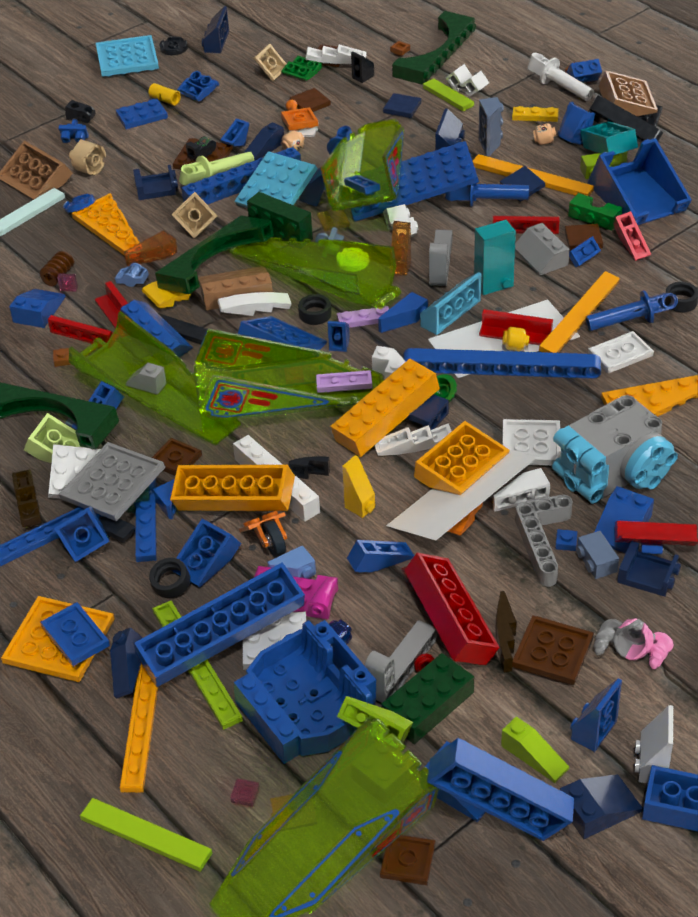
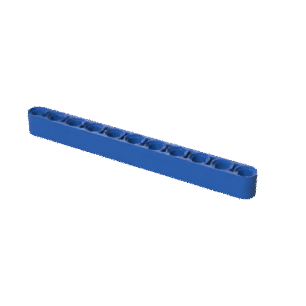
(507, 363)

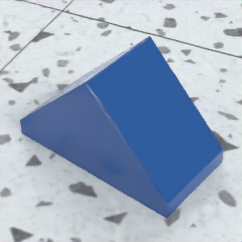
(236, 134)
(162, 496)

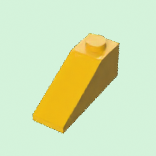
(357, 489)

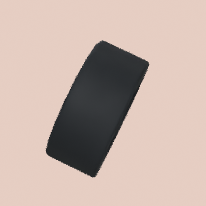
(685, 289)
(311, 301)
(174, 589)

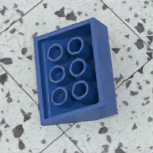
(280, 331)

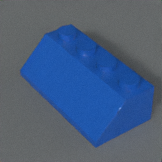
(153, 323)

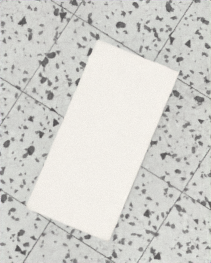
(469, 339)
(441, 510)

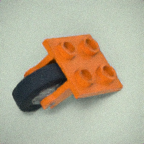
(271, 534)

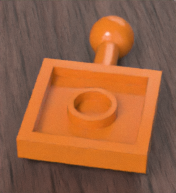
(298, 118)

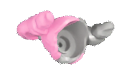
(633, 641)

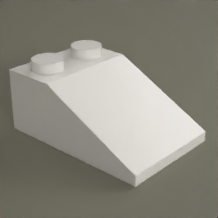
(655, 744)

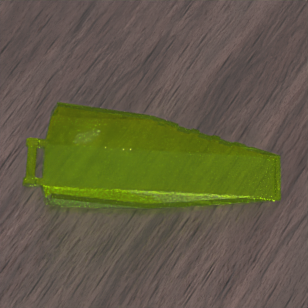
(340, 267)
(130, 350)

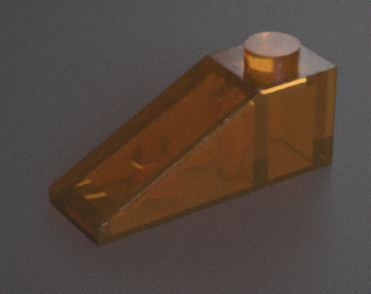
(402, 246)
(152, 249)

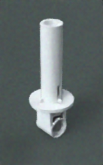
(549, 71)

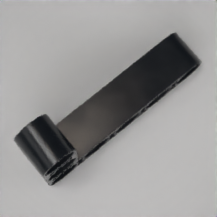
(611, 112)

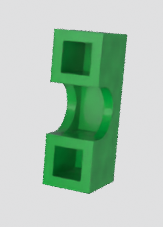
(581, 208)

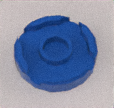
(79, 202)

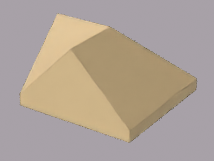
(270, 62)
(194, 215)

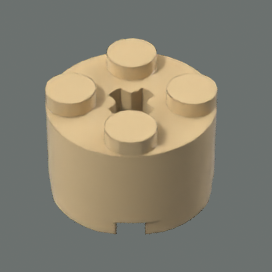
(87, 157)

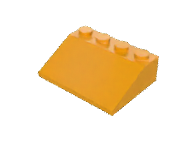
(459, 459)

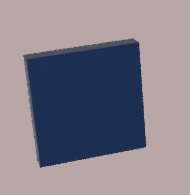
(402, 105)
(524, 177)

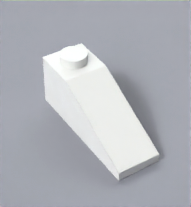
(525, 487)

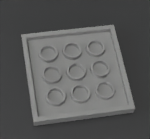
(112, 481)

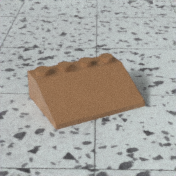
(628, 93)
(34, 171)
(233, 283)

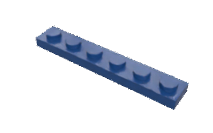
(146, 528)

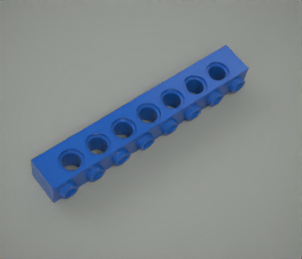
(228, 182)

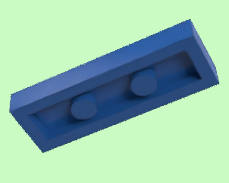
(362, 184)

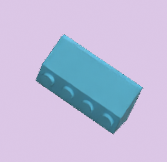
(452, 305)

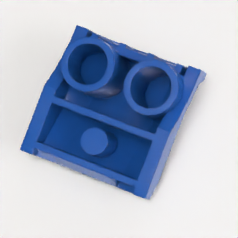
(197, 86)
(573, 122)

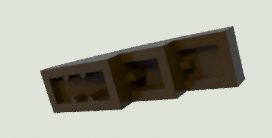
(26, 498)
(505, 632)

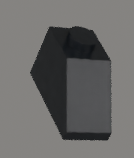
(361, 67)

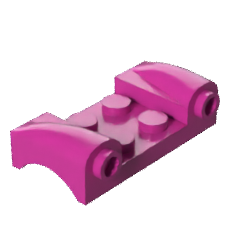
(317, 592)

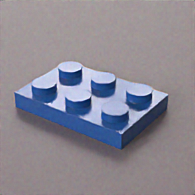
(141, 113)
(75, 634)

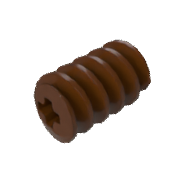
(59, 263)

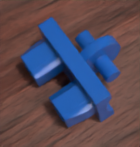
(73, 130)

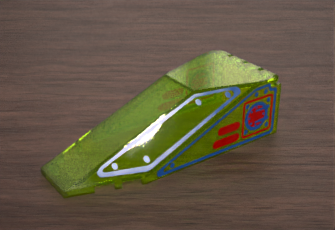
(371, 154)
(266, 378)
(329, 828)

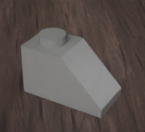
(148, 378)

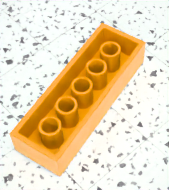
(385, 407)
(232, 487)

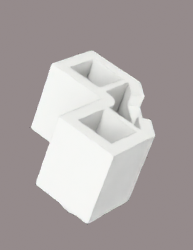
(463, 81)
(399, 213)
(386, 360)

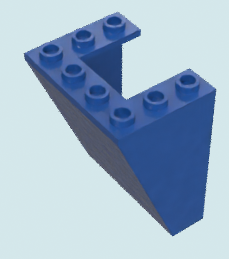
(642, 186)

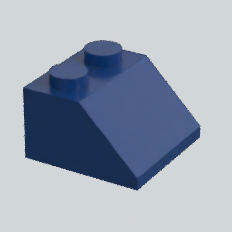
(82, 534)

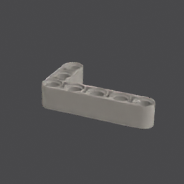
(440, 257)
(529, 521)
(395, 670)

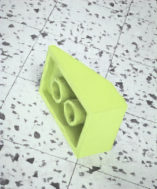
(50, 433)

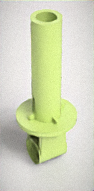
(203, 168)

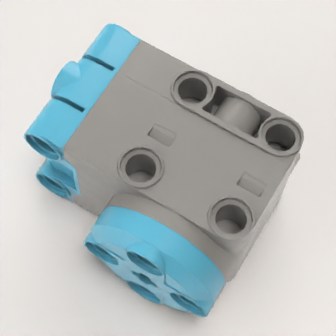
(613, 449)

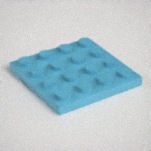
(127, 55)
(279, 178)

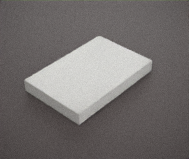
(621, 351)

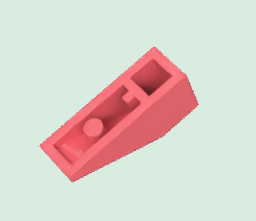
(631, 236)

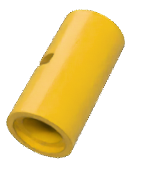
(164, 94)

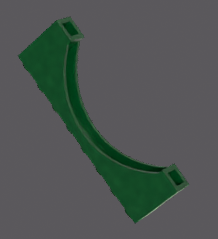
(422, 67)
(181, 273)
(92, 419)

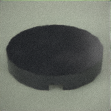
(173, 46)

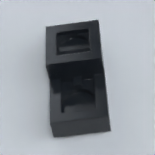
(310, 465)
(117, 529)

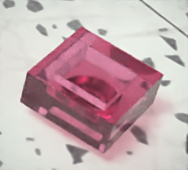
(67, 282)
(245, 792)

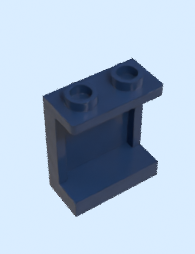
(155, 185)
(431, 412)
(648, 571)

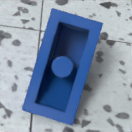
(338, 336)

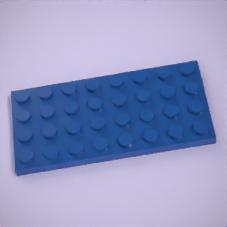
(428, 177)

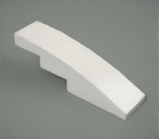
(341, 55)
(250, 302)
(409, 442)

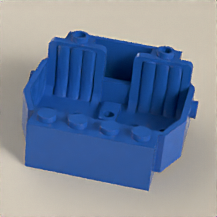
(290, 672)

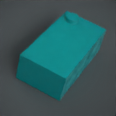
(609, 137)
(495, 256)

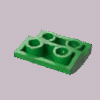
(302, 68)

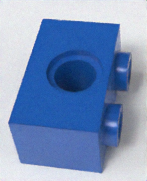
(585, 70)

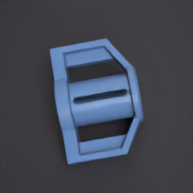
(132, 275)

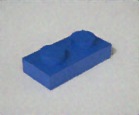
(584, 251)

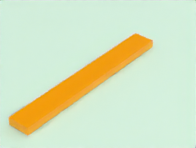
(551, 181)
(577, 315)
(139, 734)

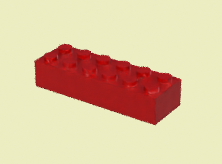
(451, 609)

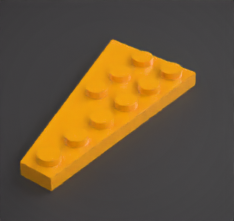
(107, 223)
(658, 396)

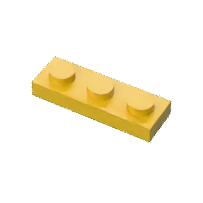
(535, 114)

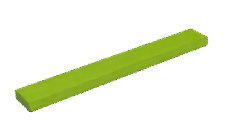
(204, 677)

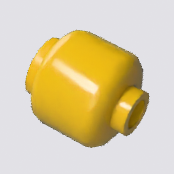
(515, 339)

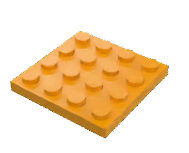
(36, 651)

